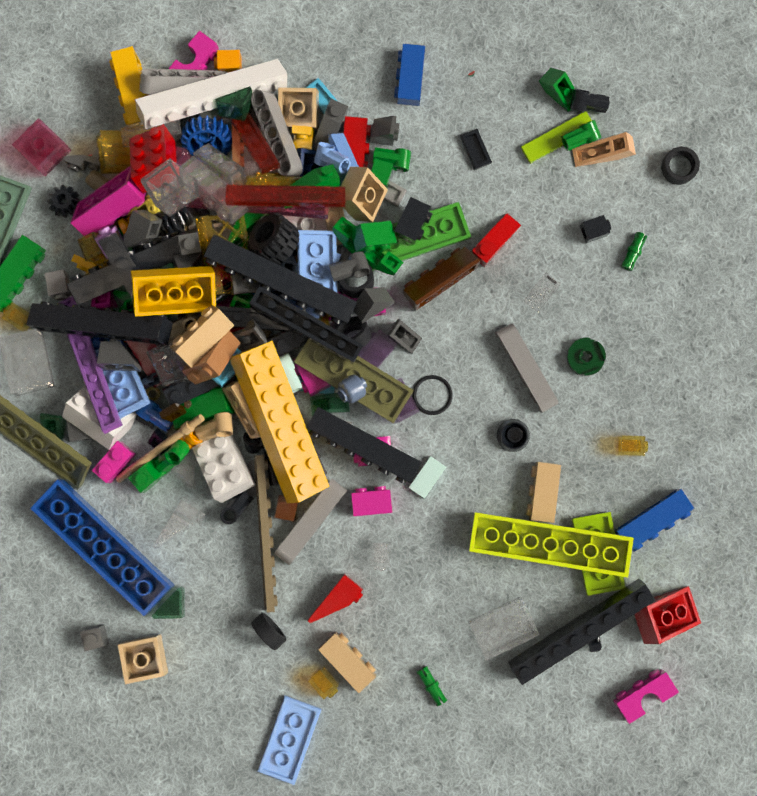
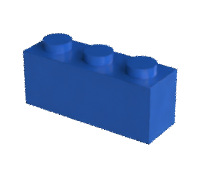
(410, 74)

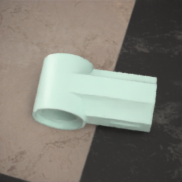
(288, 367)

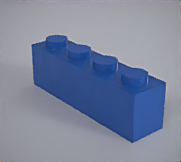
(656, 518)

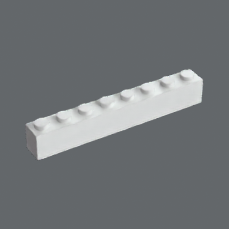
(201, 95)

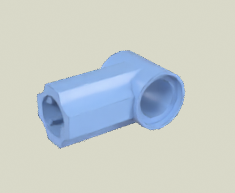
(327, 155)

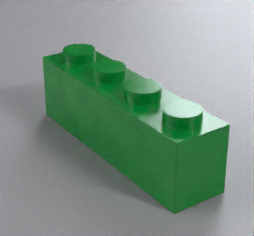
(17, 268)

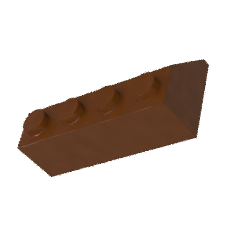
(441, 277)

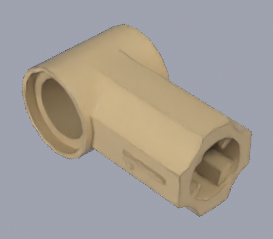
(218, 427)

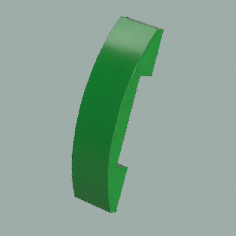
(384, 263)

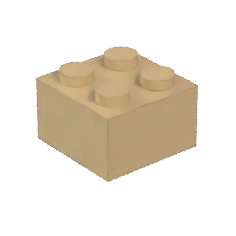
(299, 106)
(363, 193)
(143, 659)

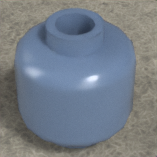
(352, 389)

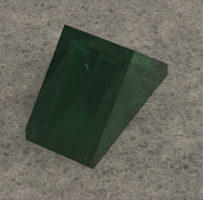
(235, 105)
(329, 402)
(54, 424)
(173, 607)

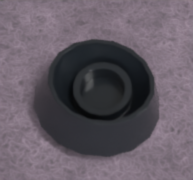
(509, 432)

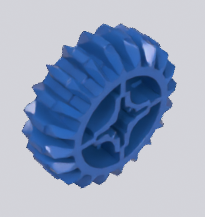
(206, 131)

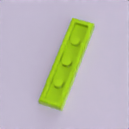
(552, 140)

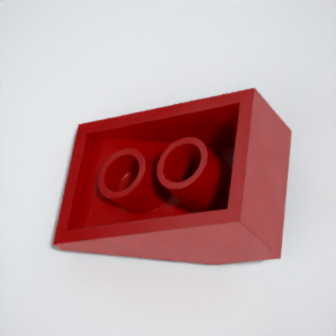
(667, 616)

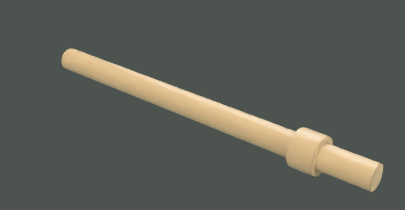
(186, 429)

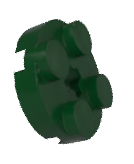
(591, 347)

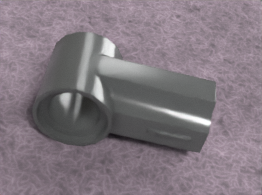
(355, 266)

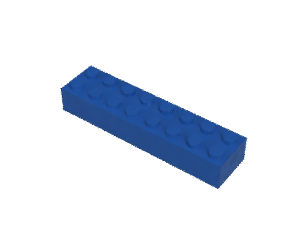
(102, 546)

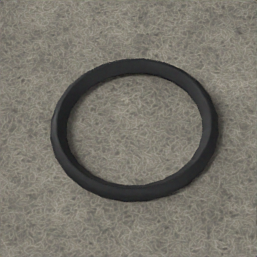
(449, 391)

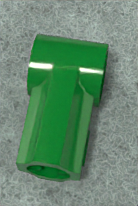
(583, 135)
(399, 157)
(172, 456)

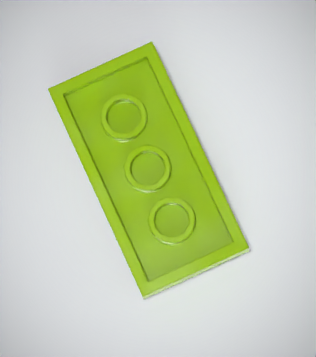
(598, 582)

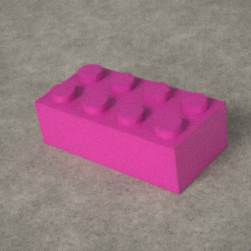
(107, 204)

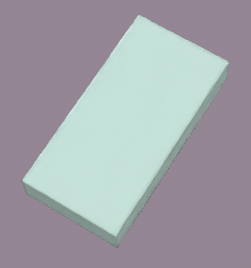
(427, 477)

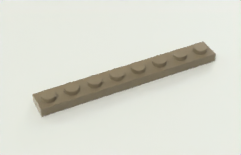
(266, 541)

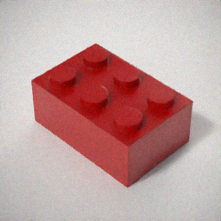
(150, 151)

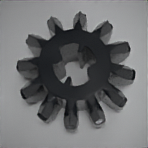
(66, 194)
(177, 221)

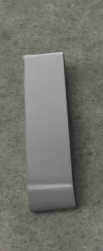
(160, 80)
(276, 132)
(527, 367)
(310, 522)

